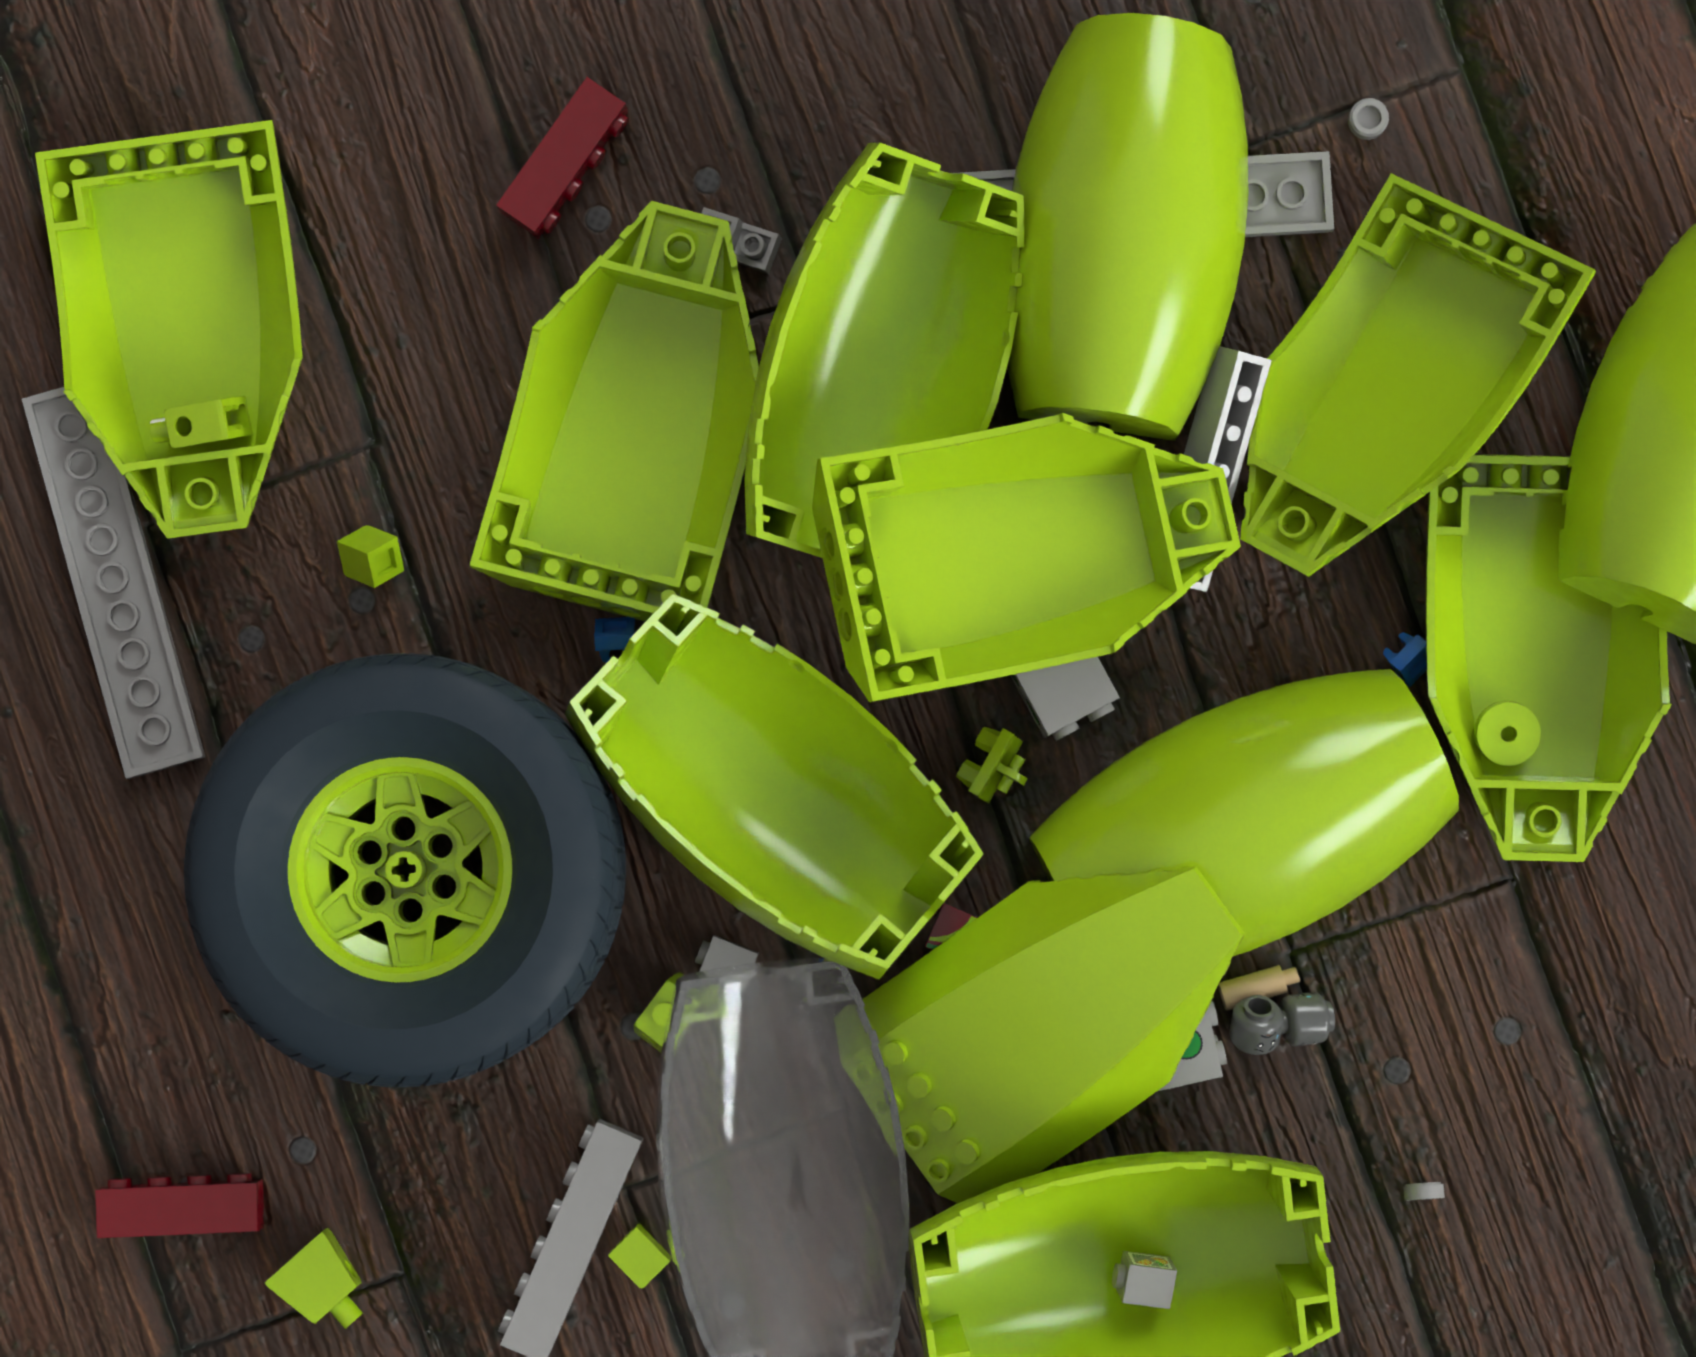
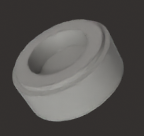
(1368, 118)
(1423, 1191)

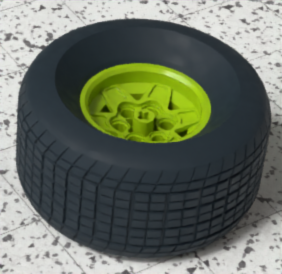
(294, 944)

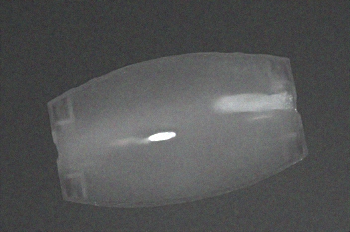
(782, 1163)

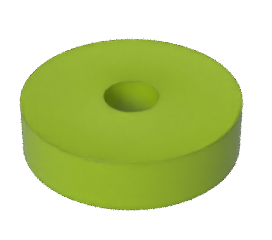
(1525, 737)

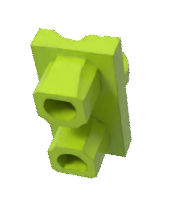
(999, 768)

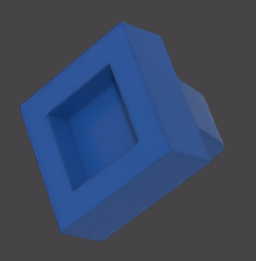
(612, 635)
(1411, 660)

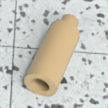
(1265, 982)

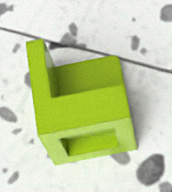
(370, 556)
(640, 1256)

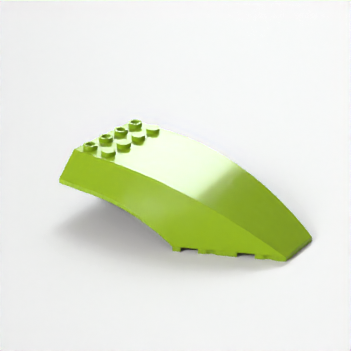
(173, 298)
(1398, 371)
(629, 426)
(1009, 549)
(1520, 635)
(1048, 1020)

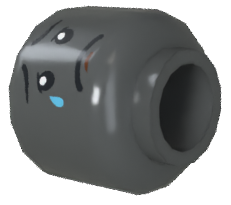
(1306, 1019)
(1256, 1025)

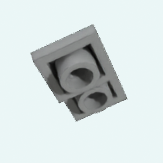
(752, 245)

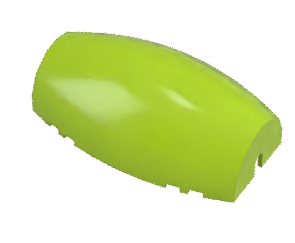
(1129, 224)
(882, 330)
(1635, 458)
(773, 786)
(1272, 796)
(1037, 1257)

